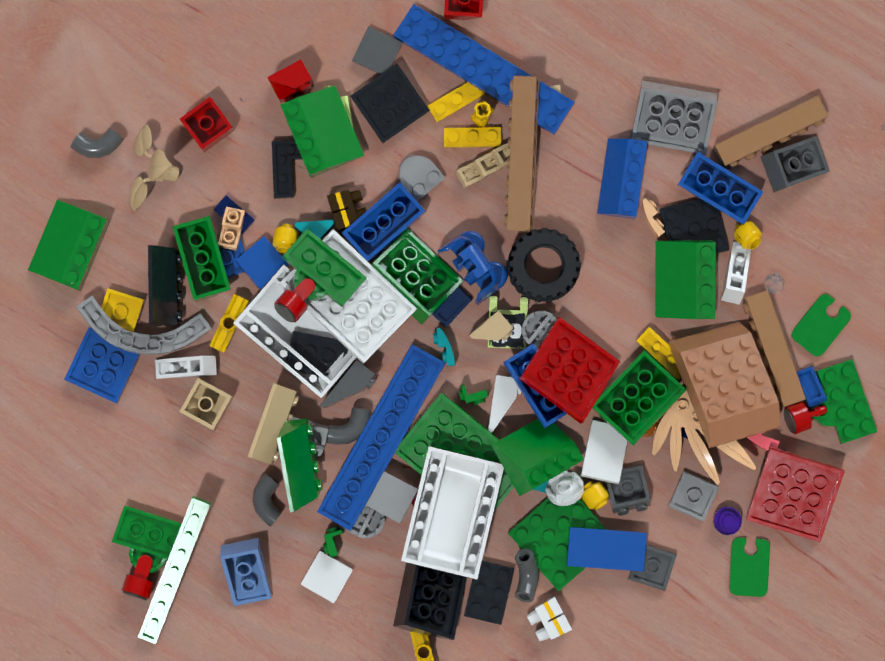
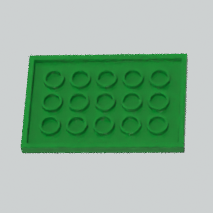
(453, 430)

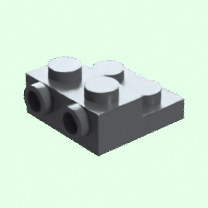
(630, 492)

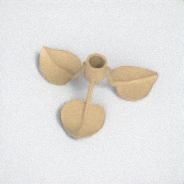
(159, 168)

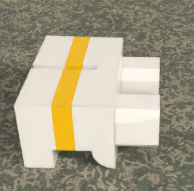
(551, 628)

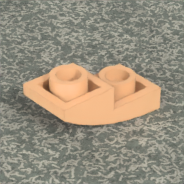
(649, 211)
(231, 228)

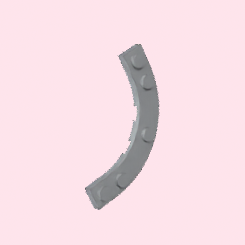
(137, 342)

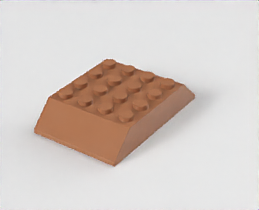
(727, 383)

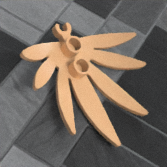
(683, 415)

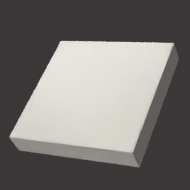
(326, 576)

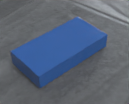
(811, 387)

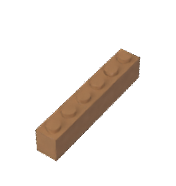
(771, 131)
(774, 348)

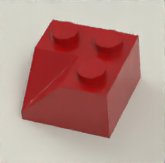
(463, 9)
(291, 81)

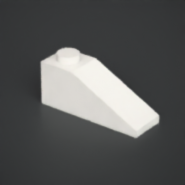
(736, 274)
(185, 367)
(503, 396)

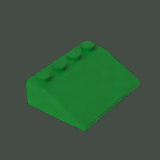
(322, 131)
(69, 245)
(417, 274)
(685, 279)
(638, 398)
(536, 455)
(299, 463)

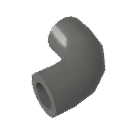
(97, 148)
(352, 430)
(263, 499)
(527, 575)

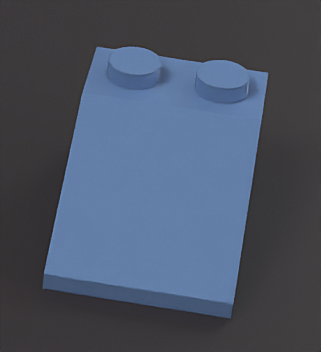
(245, 571)

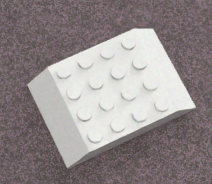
(274, 335)
(452, 512)

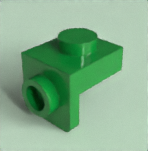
(477, 398)
(330, 546)

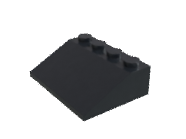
(164, 286)
(429, 601)

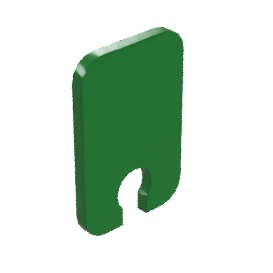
(817, 329)
(749, 573)

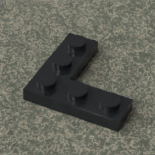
(282, 155)

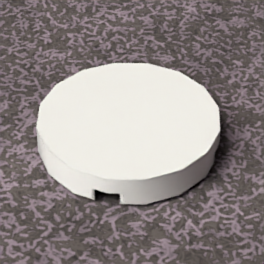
(565, 488)

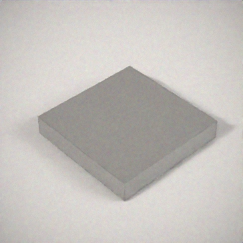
(693, 496)
(392, 497)

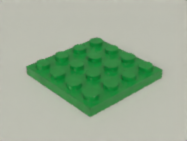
(547, 536)

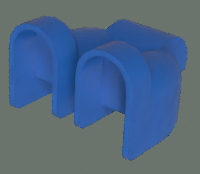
(470, 255)

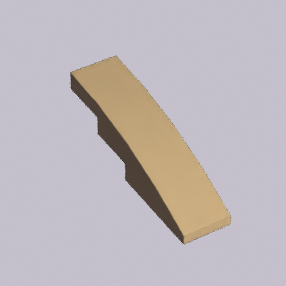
(483, 166)

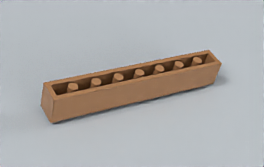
(522, 153)

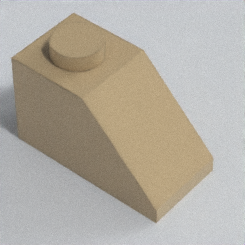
(493, 328)

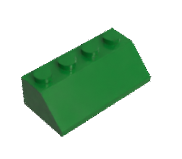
(201, 258)

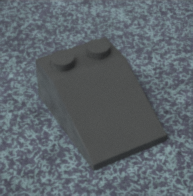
(795, 164)
(352, 383)

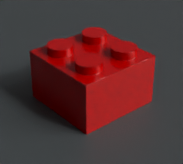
(207, 124)

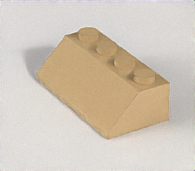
(274, 415)

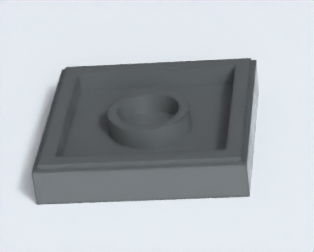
(377, 51)
(656, 568)

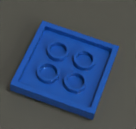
(101, 367)

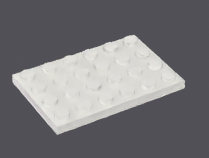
(368, 315)

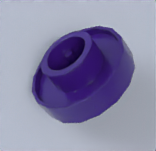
(727, 520)

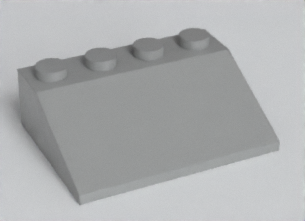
(674, 117)

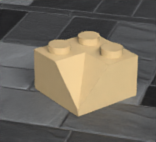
(206, 404)

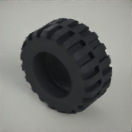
(543, 239)

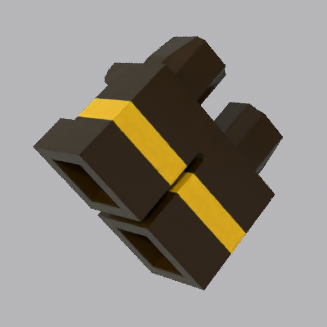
(342, 201)

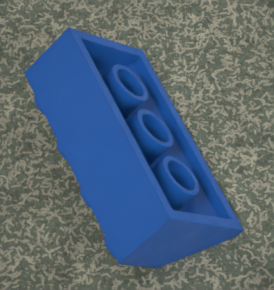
(622, 178)
(720, 188)
(384, 222)
(543, 408)

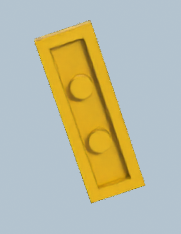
(454, 101)
(472, 137)
(659, 351)

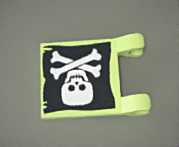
(516, 320)

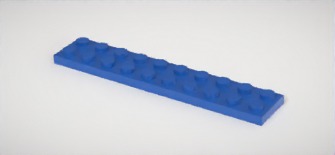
(476, 64)
(381, 437)

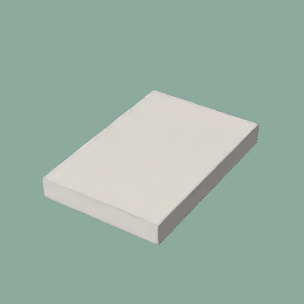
(604, 453)

